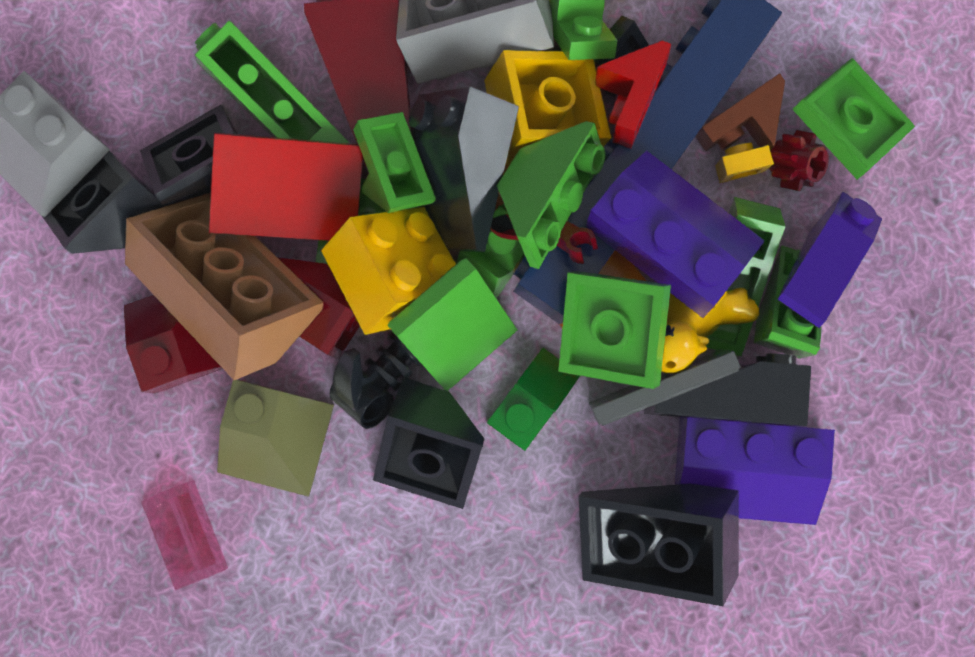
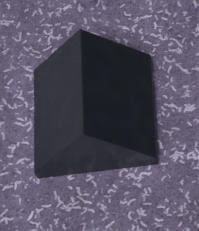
(182, 160)

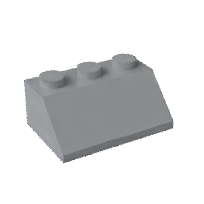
(468, 34)

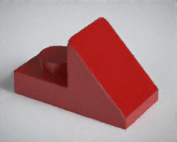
(635, 81)

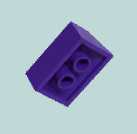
(673, 233)
(775, 467)

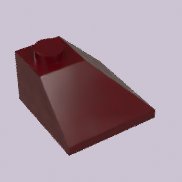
(162, 348)

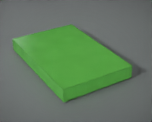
(453, 324)

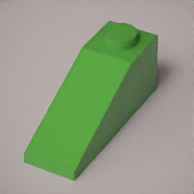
(769, 225)

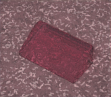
(184, 534)

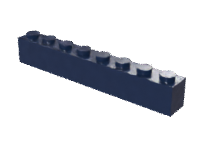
(675, 115)

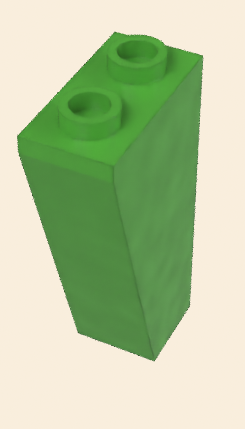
(260, 86)

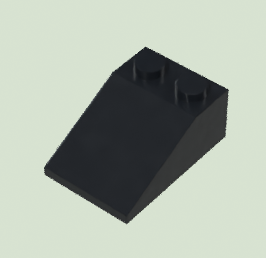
(464, 151)
(761, 392)
(662, 540)

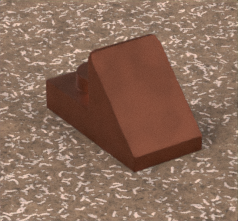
(756, 112)

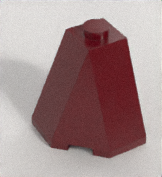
(336, 322)

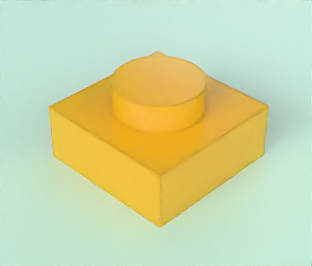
(743, 162)

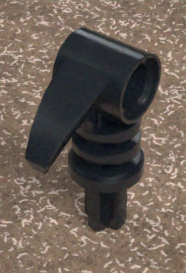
(365, 393)

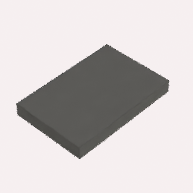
(636, 398)

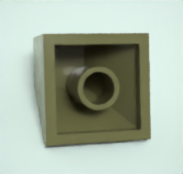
(272, 437)

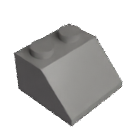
(43, 144)

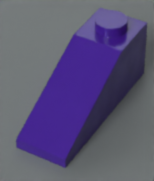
(830, 258)

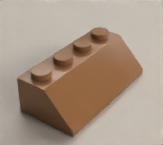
(219, 285)

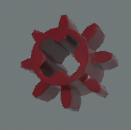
(799, 160)

